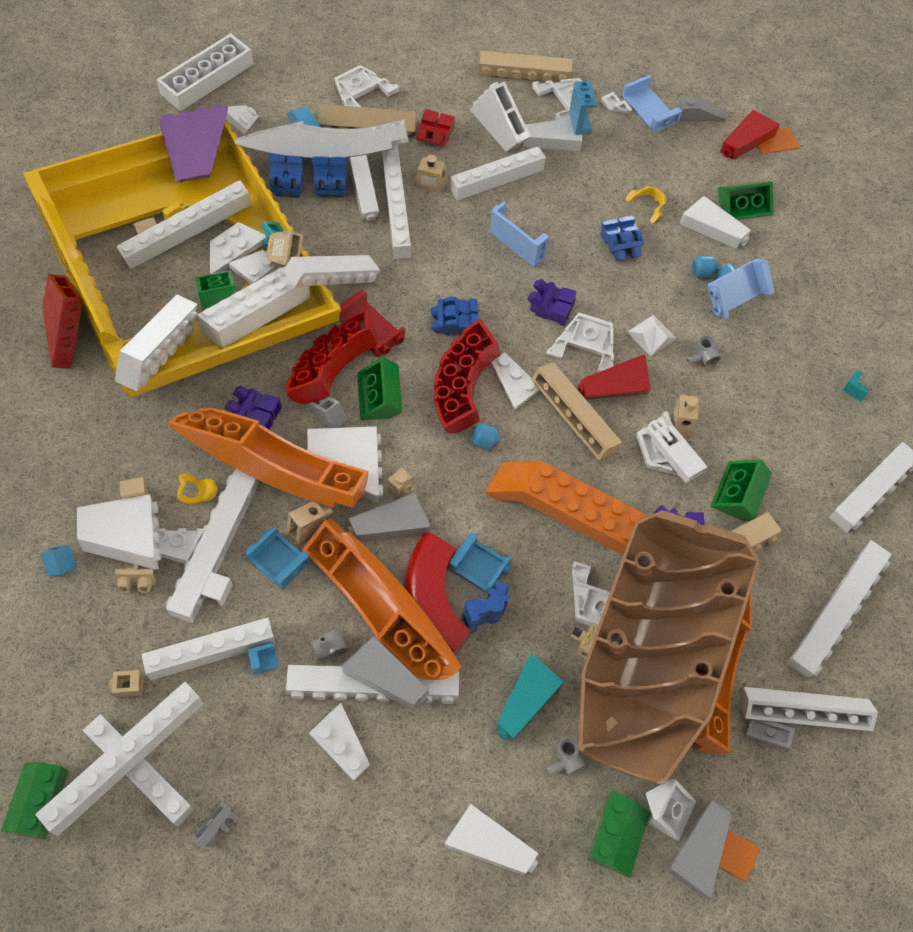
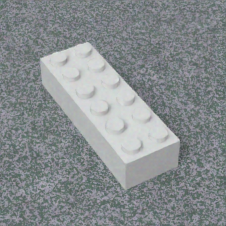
(205, 72)
(251, 308)
(155, 343)

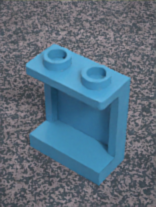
(582, 98)
(277, 558)
(479, 564)

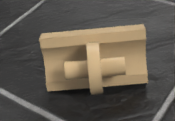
(135, 575)

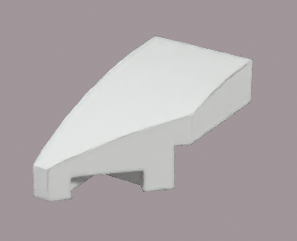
(614, 104)

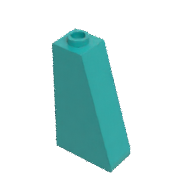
(531, 693)

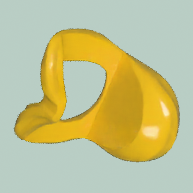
(206, 490)

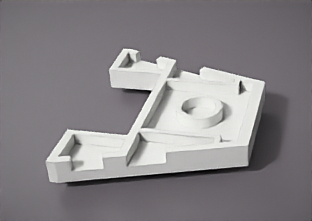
(360, 82)
(562, 90)
(589, 335)
(588, 600)

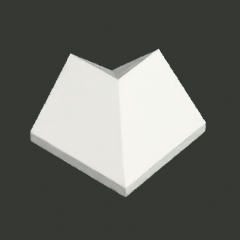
(652, 335)
(670, 808)

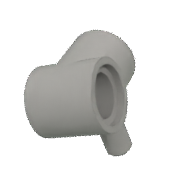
(705, 351)
(329, 645)
(568, 762)

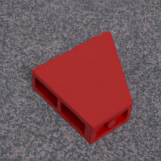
(61, 317)

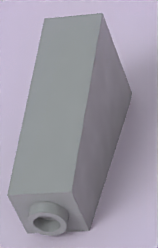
(389, 521)
(386, 674)
(701, 852)

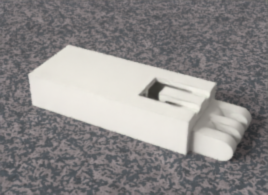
(680, 454)

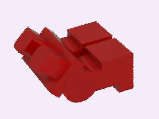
(435, 129)

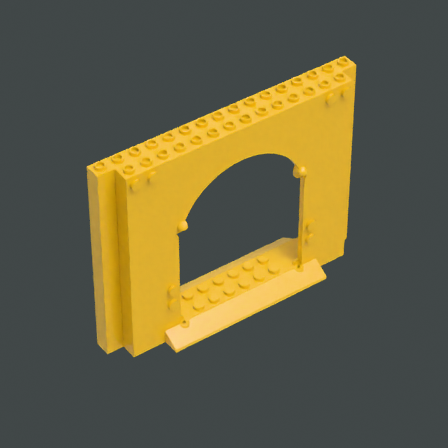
(136, 183)

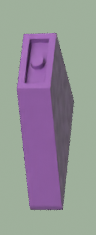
(193, 141)

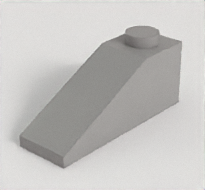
(699, 110)
(328, 412)

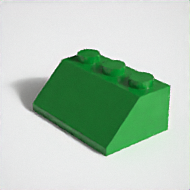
(747, 199)
(214, 288)
(379, 390)
(742, 488)
(35, 788)
(619, 834)

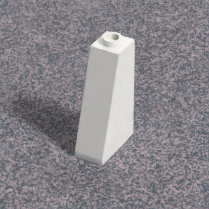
(553, 135)
(363, 187)
(715, 223)
(488, 841)

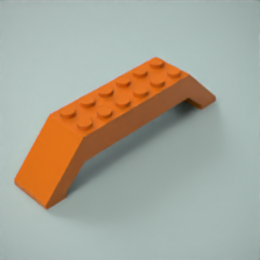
(566, 501)

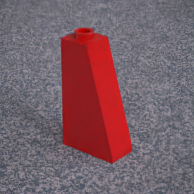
(749, 134)
(617, 381)

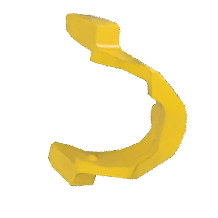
(656, 193)

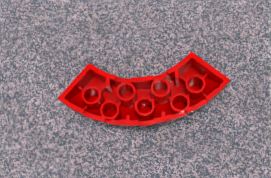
(329, 355)
(458, 376)
(426, 584)

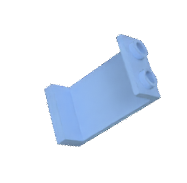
(649, 105)
(529, 249)
(740, 286)

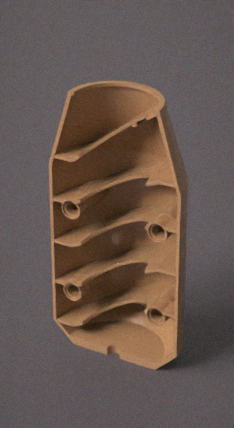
(670, 626)

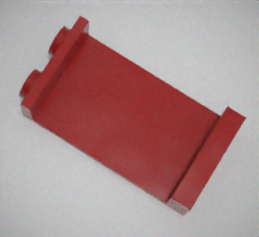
(386, 333)

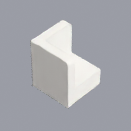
(217, 588)

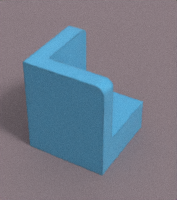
(58, 560)
(263, 658)

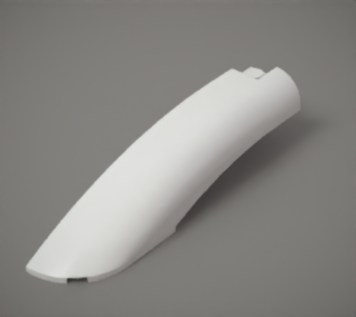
(311, 141)

